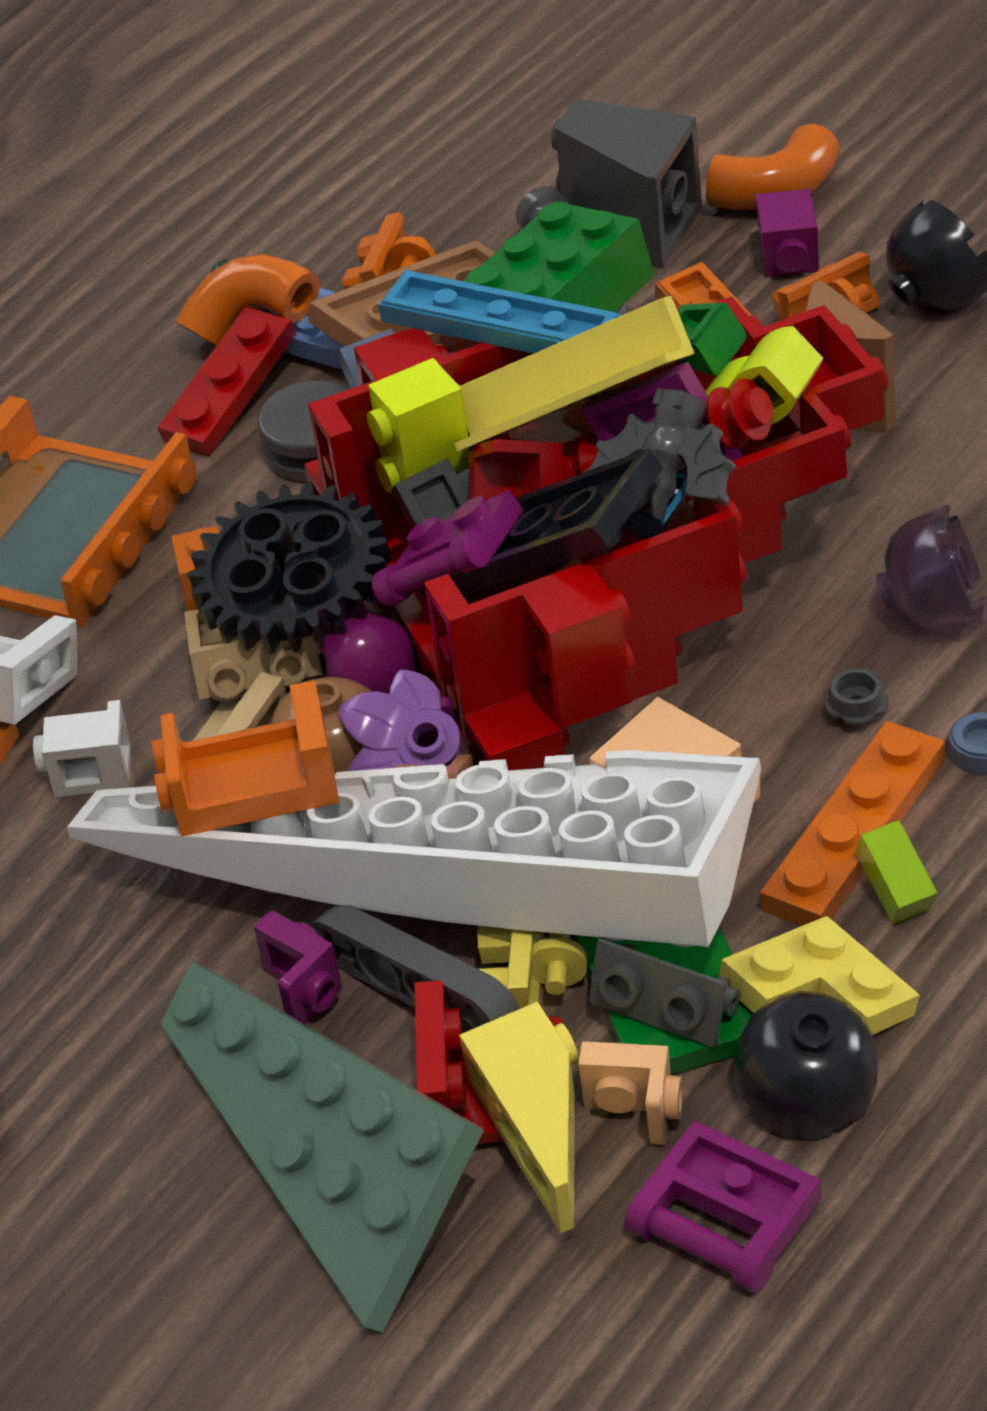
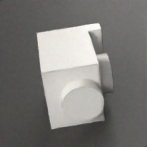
(85, 751)

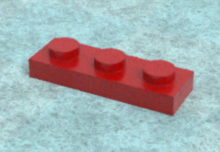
(228, 379)

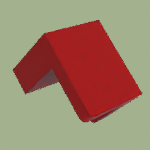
(514, 467)

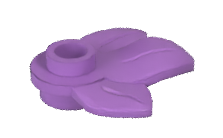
(394, 721)

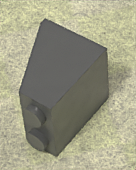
(632, 166)

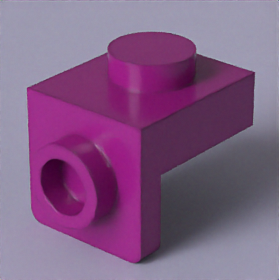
(301, 963)

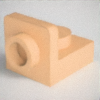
(632, 1079)

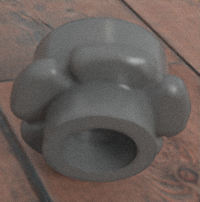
(856, 697)

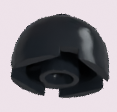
(933, 261)
(806, 1065)

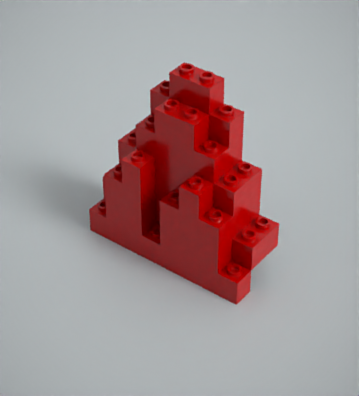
(610, 627)

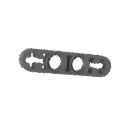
(398, 960)

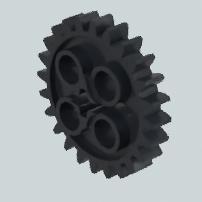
(289, 567)

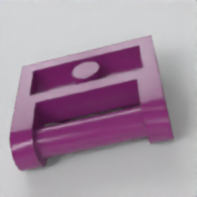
(449, 545)
(733, 1186)

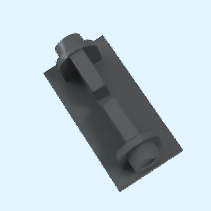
(661, 992)

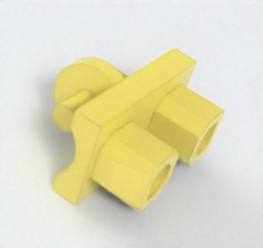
(531, 961)

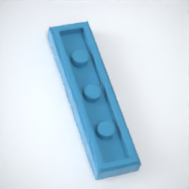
(485, 313)

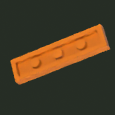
(873, 793)

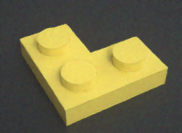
(825, 961)

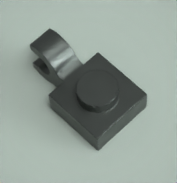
(432, 493)

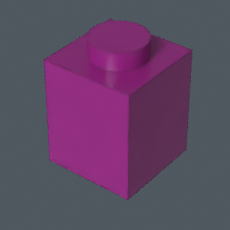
(787, 233)

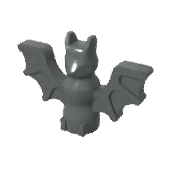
(676, 444)

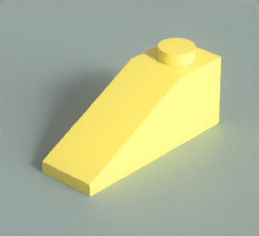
(527, 1088)

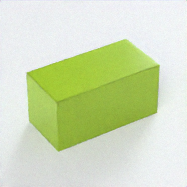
(895, 872)

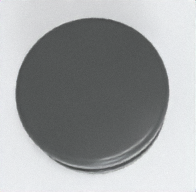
(288, 429)

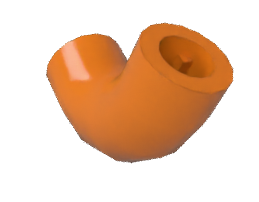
(800, 165)
(251, 282)

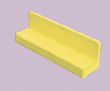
(573, 371)

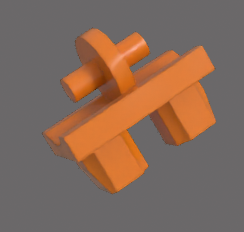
(387, 252)
(847, 277)

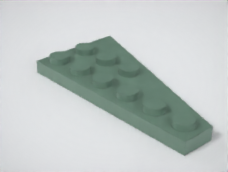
(334, 1136)

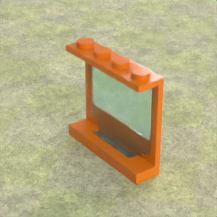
(76, 514)

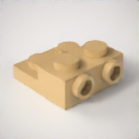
(228, 670)

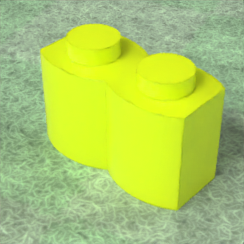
(779, 365)

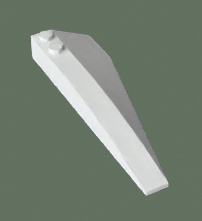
(545, 849)

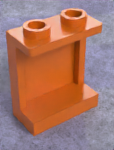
(247, 771)

